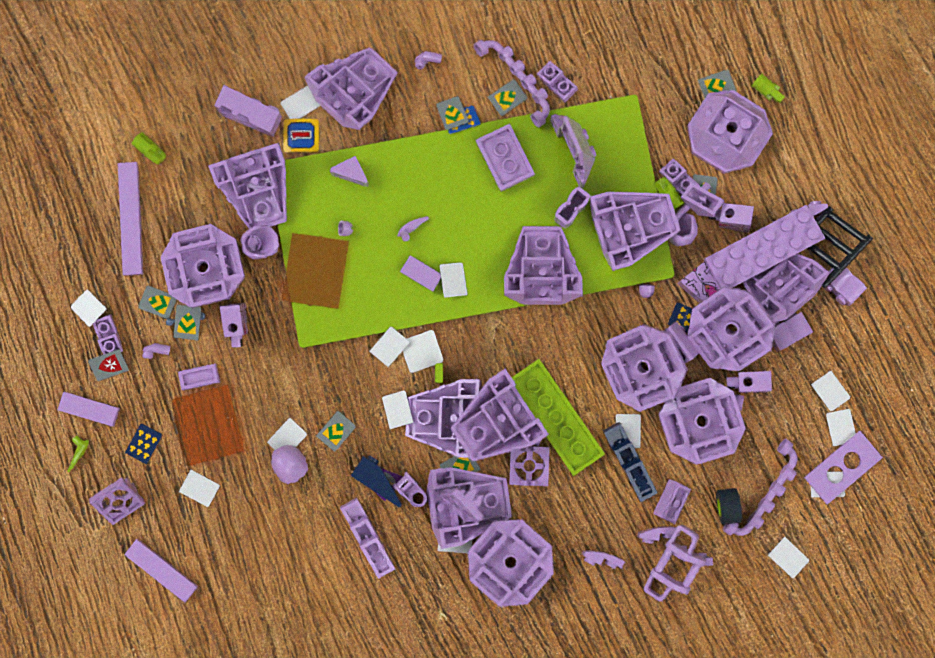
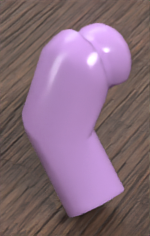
(425, 57)
(155, 348)

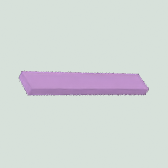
(130, 219)

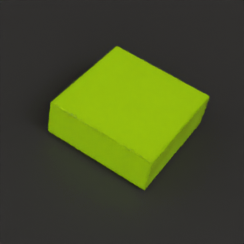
(439, 373)

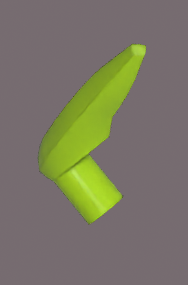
(80, 450)

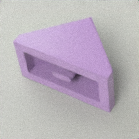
(350, 171)
(701, 200)

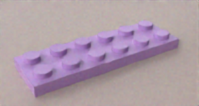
(764, 248)

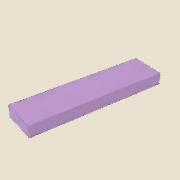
(161, 570)

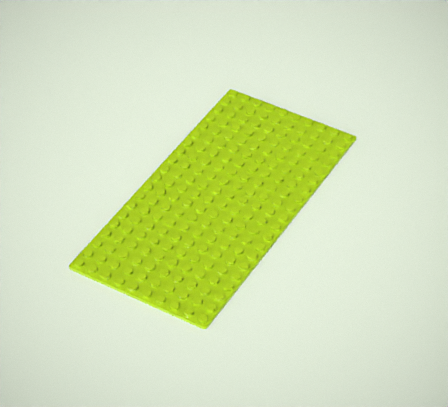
(467, 215)

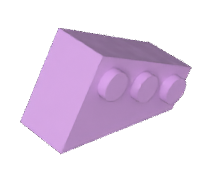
(248, 111)

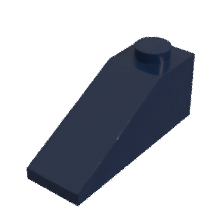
(373, 476)

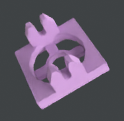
(542, 480)
(463, 503)
(106, 510)

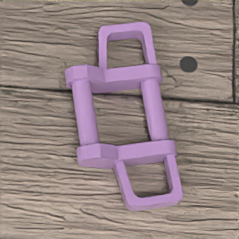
(672, 546)

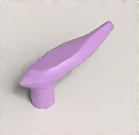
(410, 226)

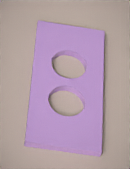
(818, 476)

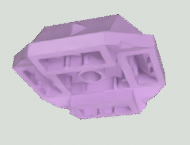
(717, 145)
(190, 250)
(719, 344)
(625, 372)
(722, 422)
(510, 584)

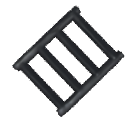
(851, 253)

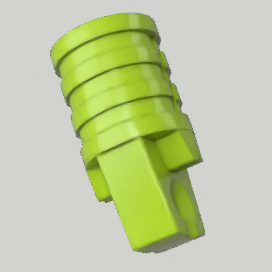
(768, 88)
(148, 148)
(666, 187)

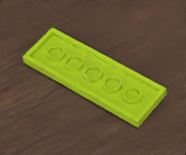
(565, 428)

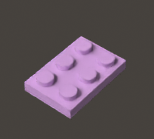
(505, 157)

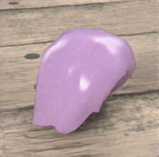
(688, 231)
(259, 242)
(289, 464)

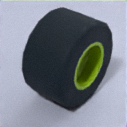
(729, 506)

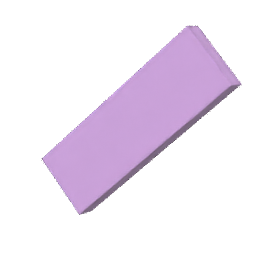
(88, 409)

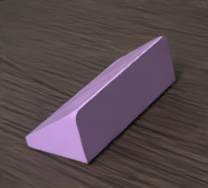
(672, 501)

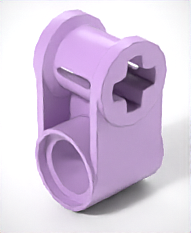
(410, 489)

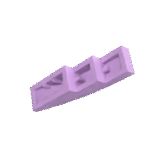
(367, 538)

